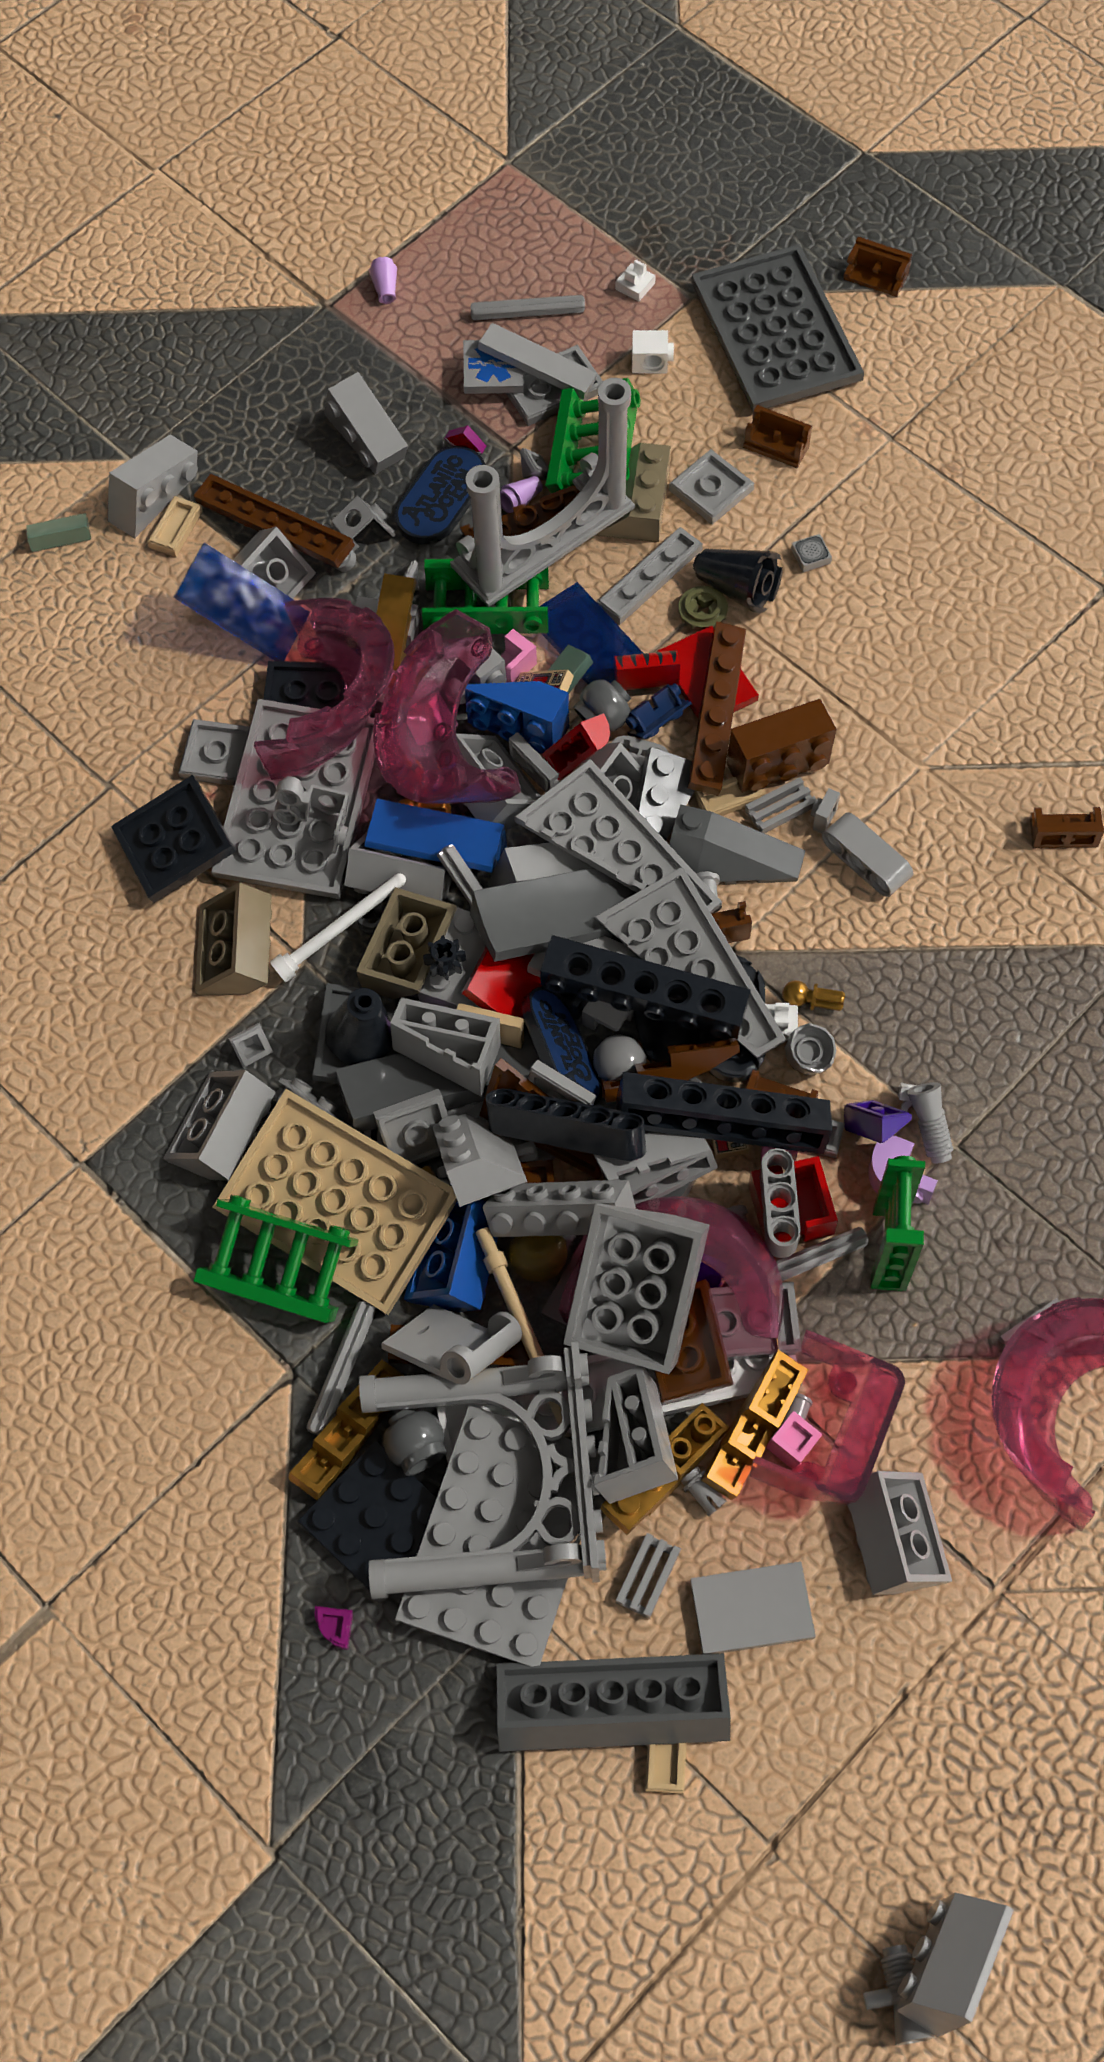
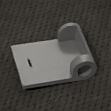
(453, 1344)

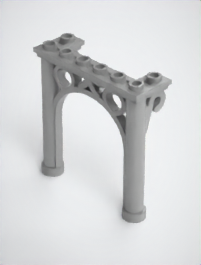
(601, 502)
(505, 1563)

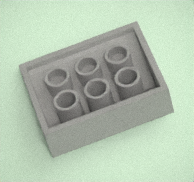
(636, 1285)

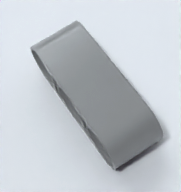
(867, 854)
(782, 1187)

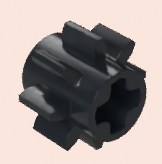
(444, 949)

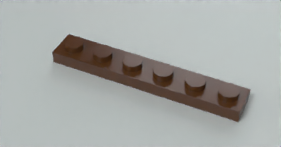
(262, 514)
(717, 709)

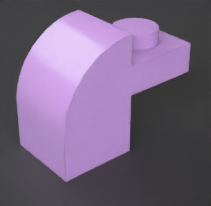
(890, 1149)

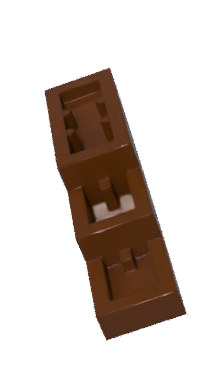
(683, 1063)

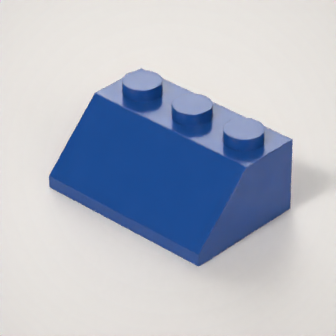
(453, 1267)

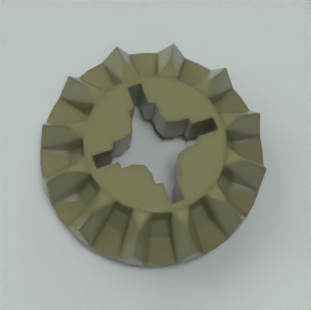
(706, 597)

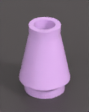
(383, 275)
(519, 493)

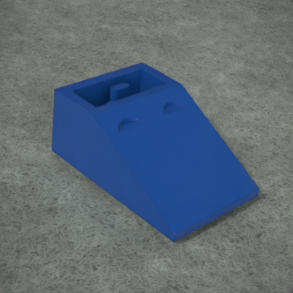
(529, 708)

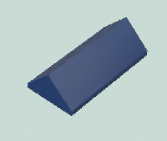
(426, 831)

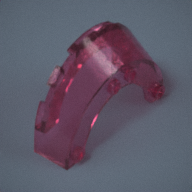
(364, 655)
(418, 718)
(733, 1252)
(1027, 1389)

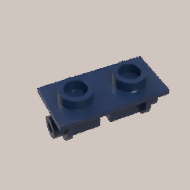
(646, 721)

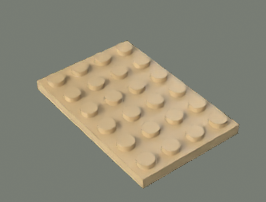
(333, 1175)

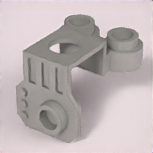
(368, 513)
(295, 804)

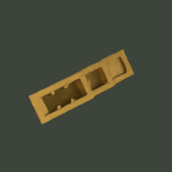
(394, 610)
(755, 1424)
(339, 1441)

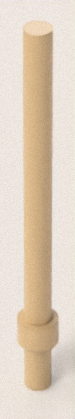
(496, 1264)

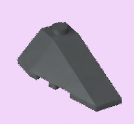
(732, 849)

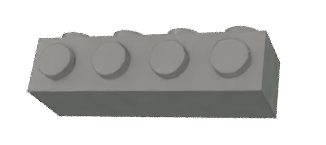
(552, 1207)

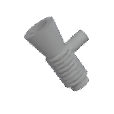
(932, 1121)
(896, 1965)

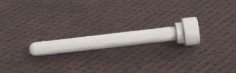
(288, 964)

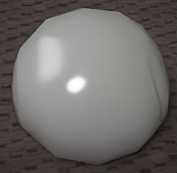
(810, 1049)
(617, 1055)

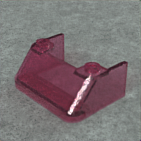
(873, 1394)

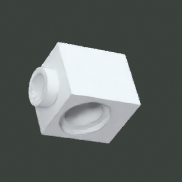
(651, 351)

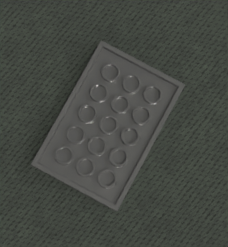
(777, 327)

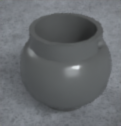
(604, 698)
(414, 1441)

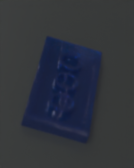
(238, 602)
(582, 623)

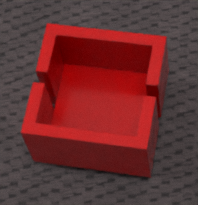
(815, 1203)

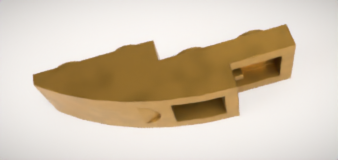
(689, 1446)

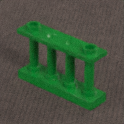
(570, 431)
(501, 618)
(900, 1243)
(251, 1283)

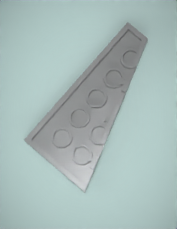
(606, 831)
(675, 929)

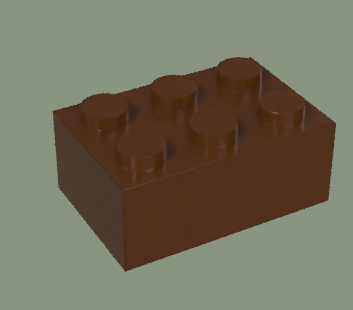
(781, 746)

